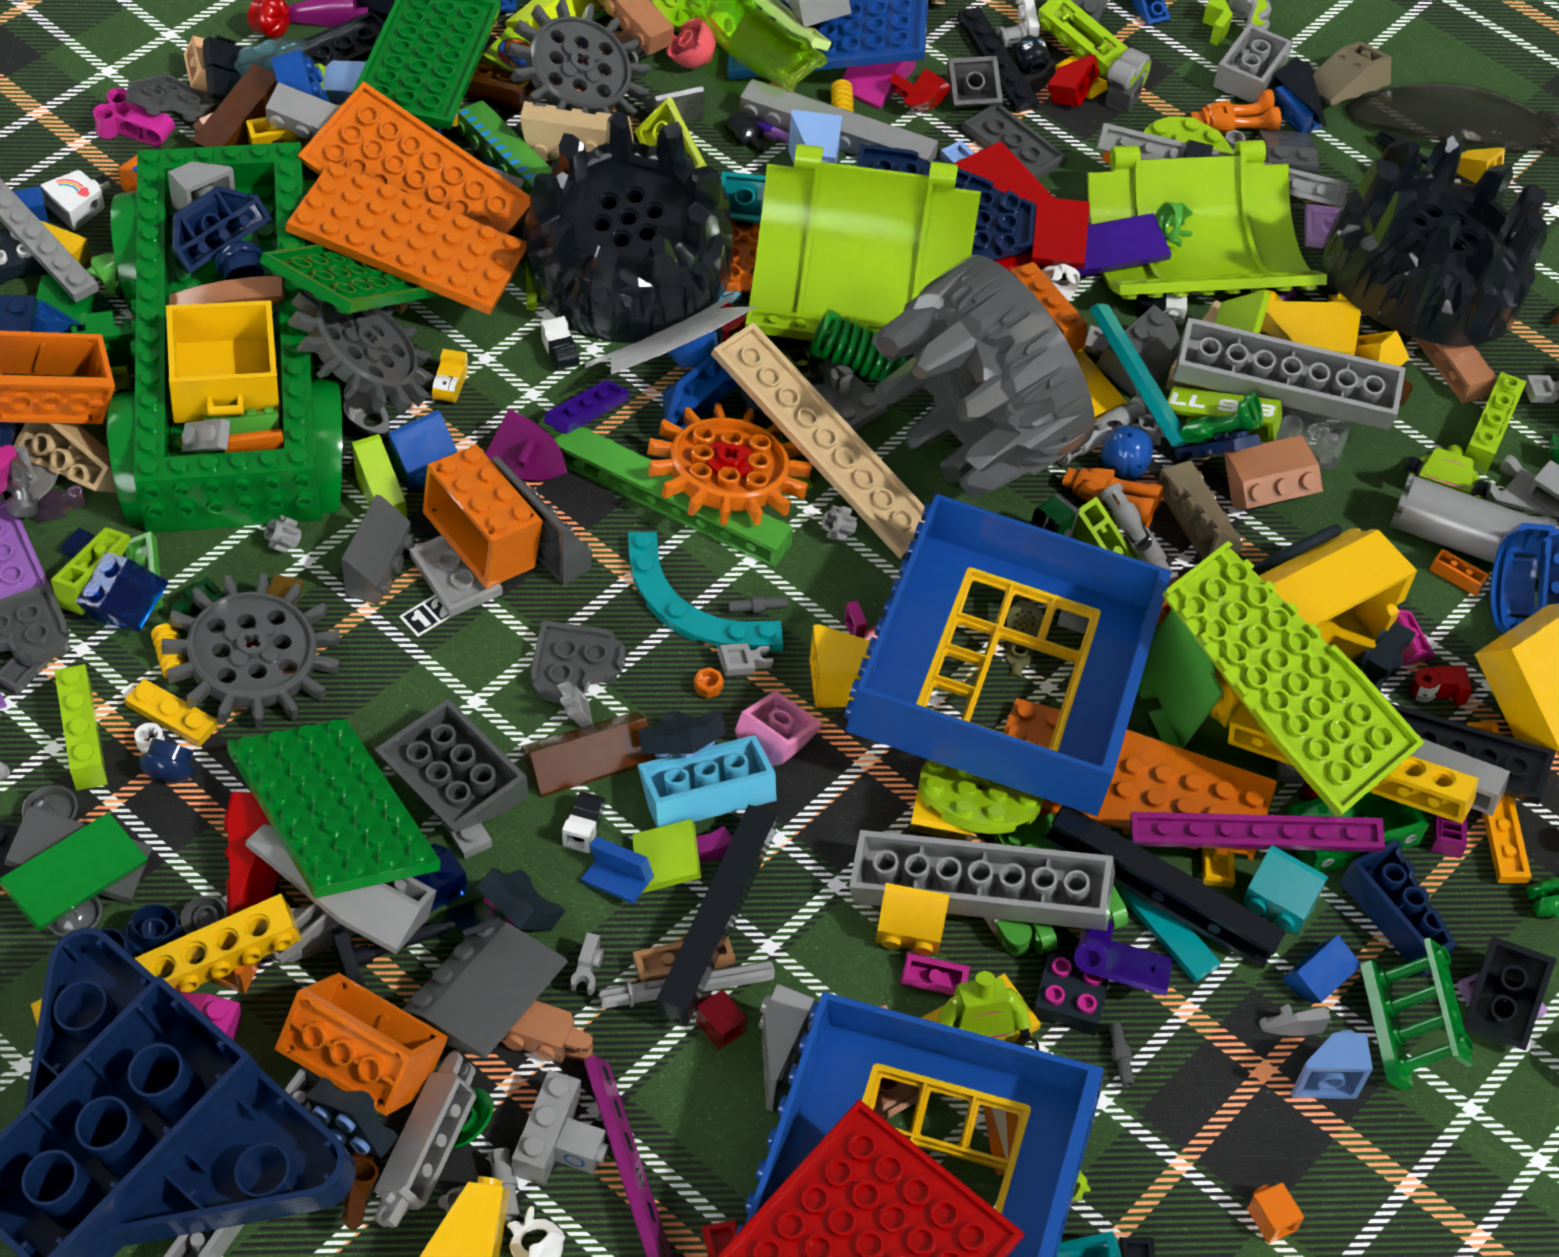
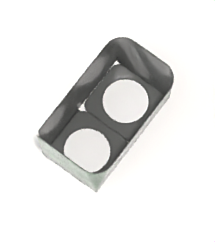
(1056, 510)

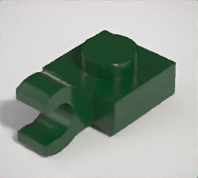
(187, 606)

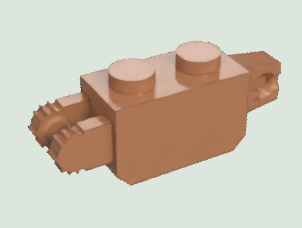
(549, 1034)

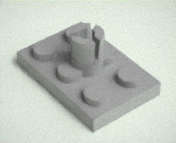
(849, 395)

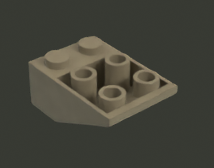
(1352, 73)

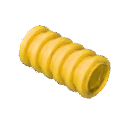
(842, 95)
(166, 661)

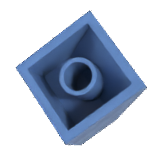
(1336, 1068)

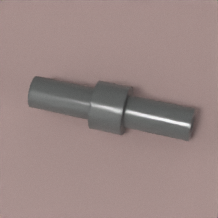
(758, 604)
(1121, 1055)

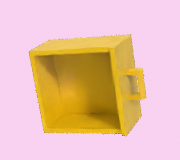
(221, 359)
(1525, 677)

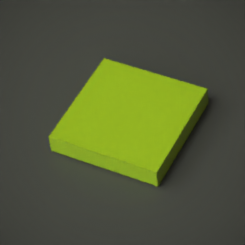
(1244, 311)
(670, 852)

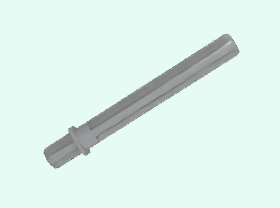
(719, 979)

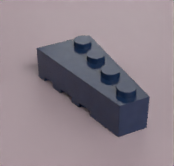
(1395, 902)

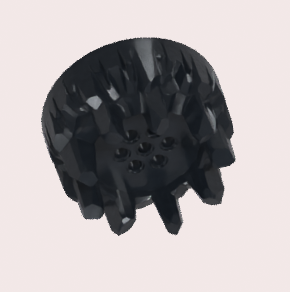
(1435, 251)
(645, 284)

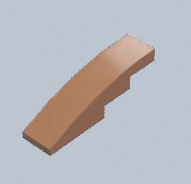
(233, 290)

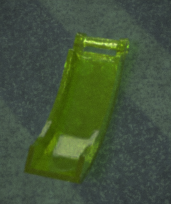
(758, 40)

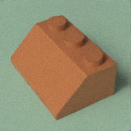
(1272, 472)

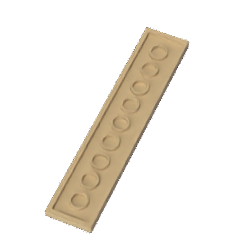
(822, 436)

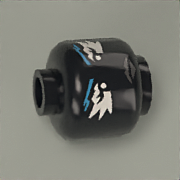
(1032, 54)

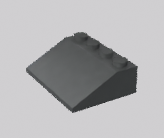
(558, 545)
(454, 768)
(485, 987)

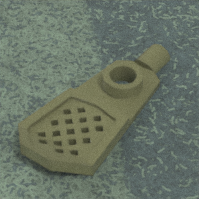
(1014, 619)

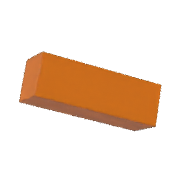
(1459, 572)

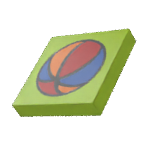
(497, 53)

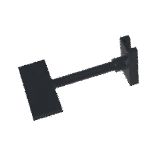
(467, 918)

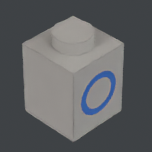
(581, 1146)

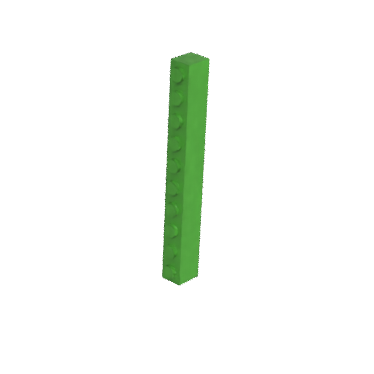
(627, 474)

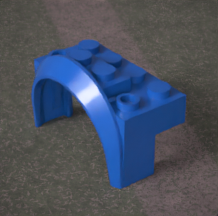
(1515, 577)

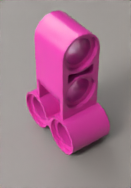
(130, 120)

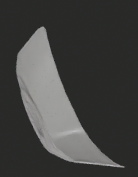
(358, 408)

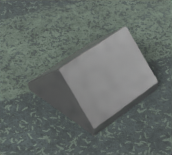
(974, 81)
(688, 102)

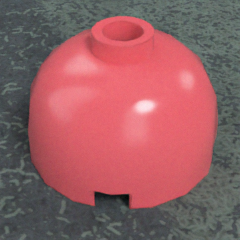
(693, 45)

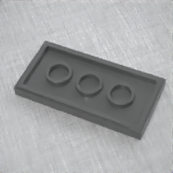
(1028, 146)
(43, 830)

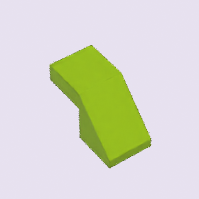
(1219, 17)

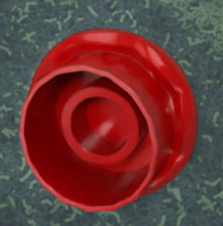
(269, 17)

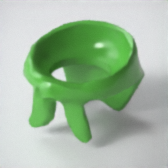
(1173, 214)
(105, 268)

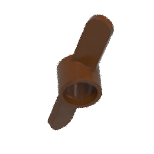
(361, 1190)

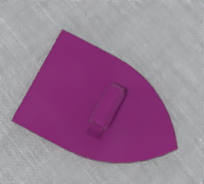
(527, 449)

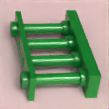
(1386, 1009)

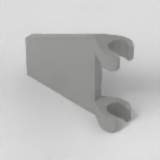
(1515, 492)

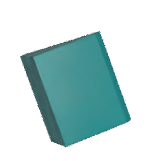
(744, 195)

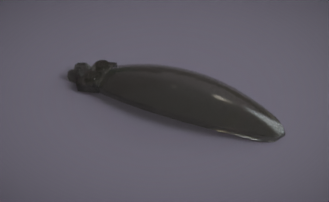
(1444, 108)

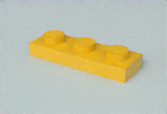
(171, 712)

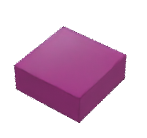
(855, 619)

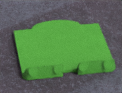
(1182, 681)

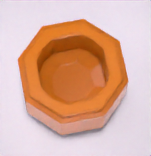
(708, 682)

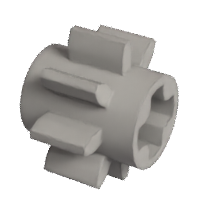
(1150, 426)
(839, 523)
(282, 533)

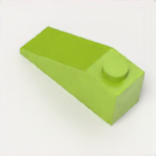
(1098, 529)
(73, 577)

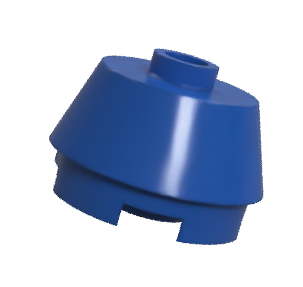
(694, 351)

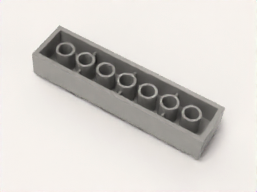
(1290, 372)
(988, 878)

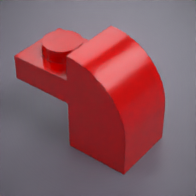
(924, 94)

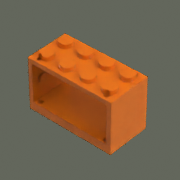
(54, 397)
(481, 516)
(360, 1042)

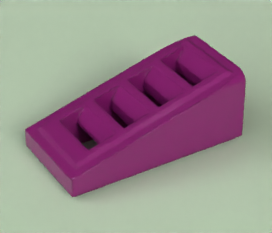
(1448, 845)

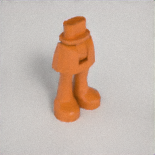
(1228, 117)
(1093, 481)

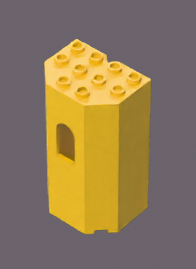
(1344, 590)

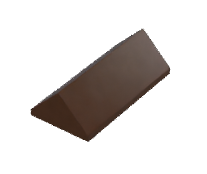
(496, 87)
(243, 103)
(586, 754)

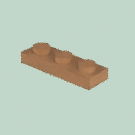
(657, 961)

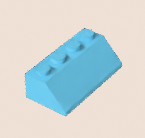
(708, 784)

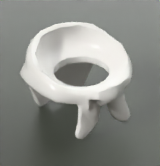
(1068, 286)
(549, 1247)

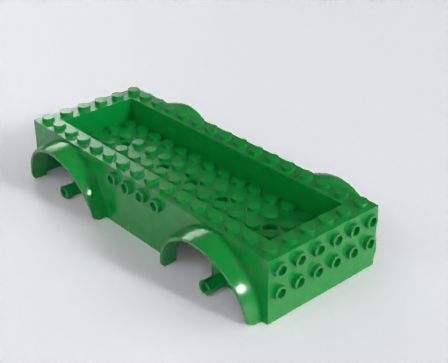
(215, 489)

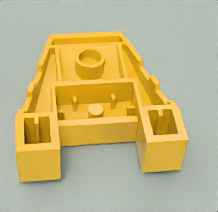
(1318, 324)

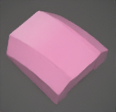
(778, 725)

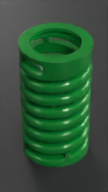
(856, 333)

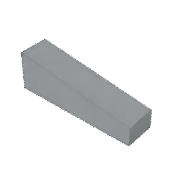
(310, 924)

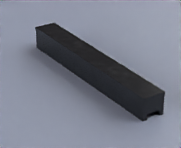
(1169, 888)
(716, 915)

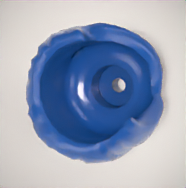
(1127, 452)

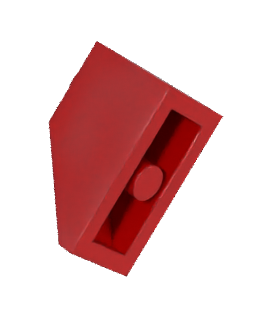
(1073, 81)

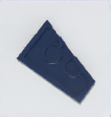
(1219, 444)

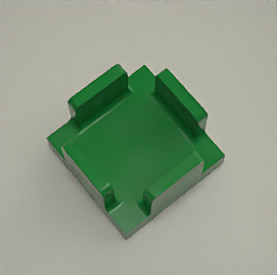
(116, 339)

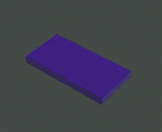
(1124, 244)

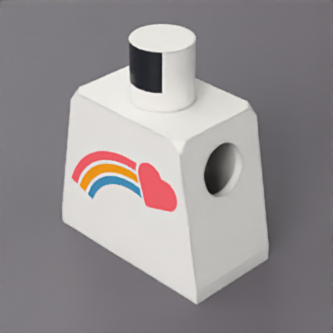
(75, 197)

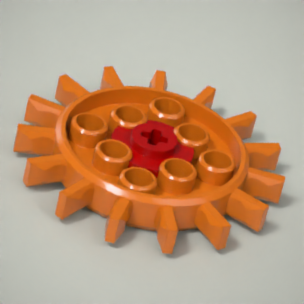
(728, 464)

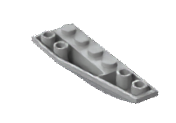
(381, 912)

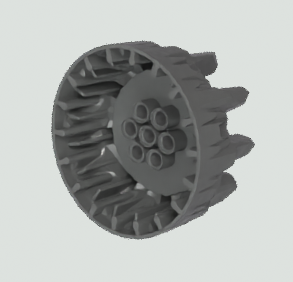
(994, 374)

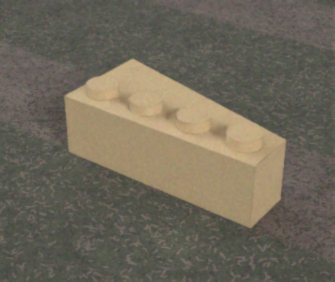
(545, 127)

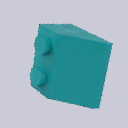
(1284, 890)

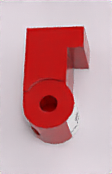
(1441, 683)

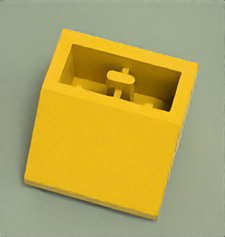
(1382, 347)

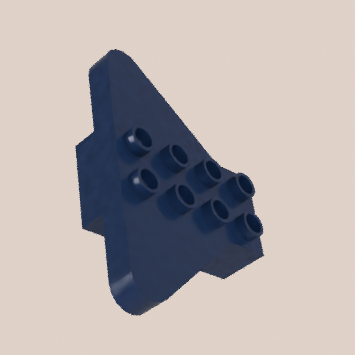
(148, 1120)

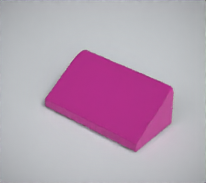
(1419, 648)
(933, 974)

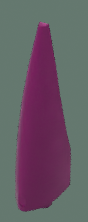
(325, 12)

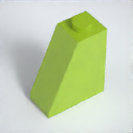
(376, 473)

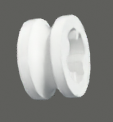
(144, 732)

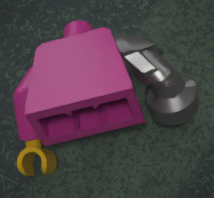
(15, 472)

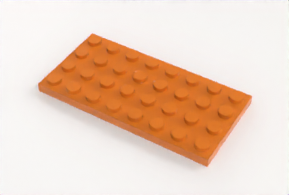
(402, 151)
(408, 237)

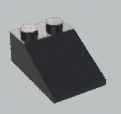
(1508, 993)

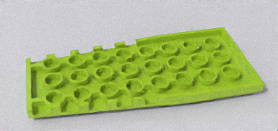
(1291, 681)

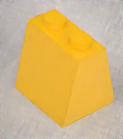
(834, 665)
(473, 1223)

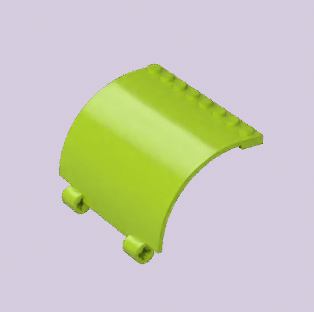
(1237, 222)
(853, 241)

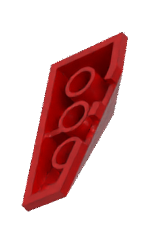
(250, 876)

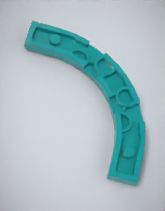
(682, 616)

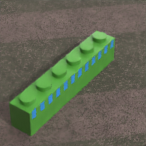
(500, 144)

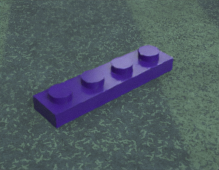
(586, 406)

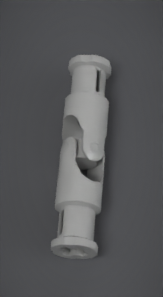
(1105, 424)
(1129, 520)

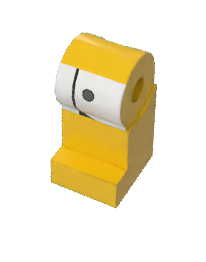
(450, 375)

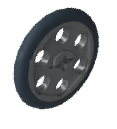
(1297, 548)

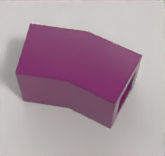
(713, 845)

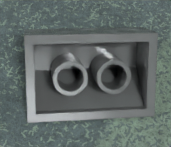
(1155, 341)
(376, 552)

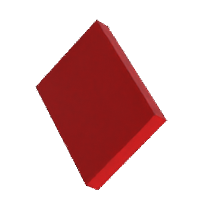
(1060, 232)

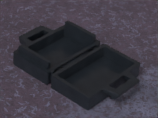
(219, 59)

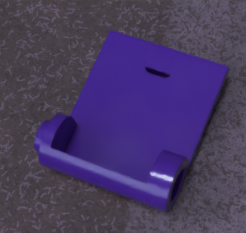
(1121, 962)

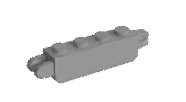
(426, 1141)

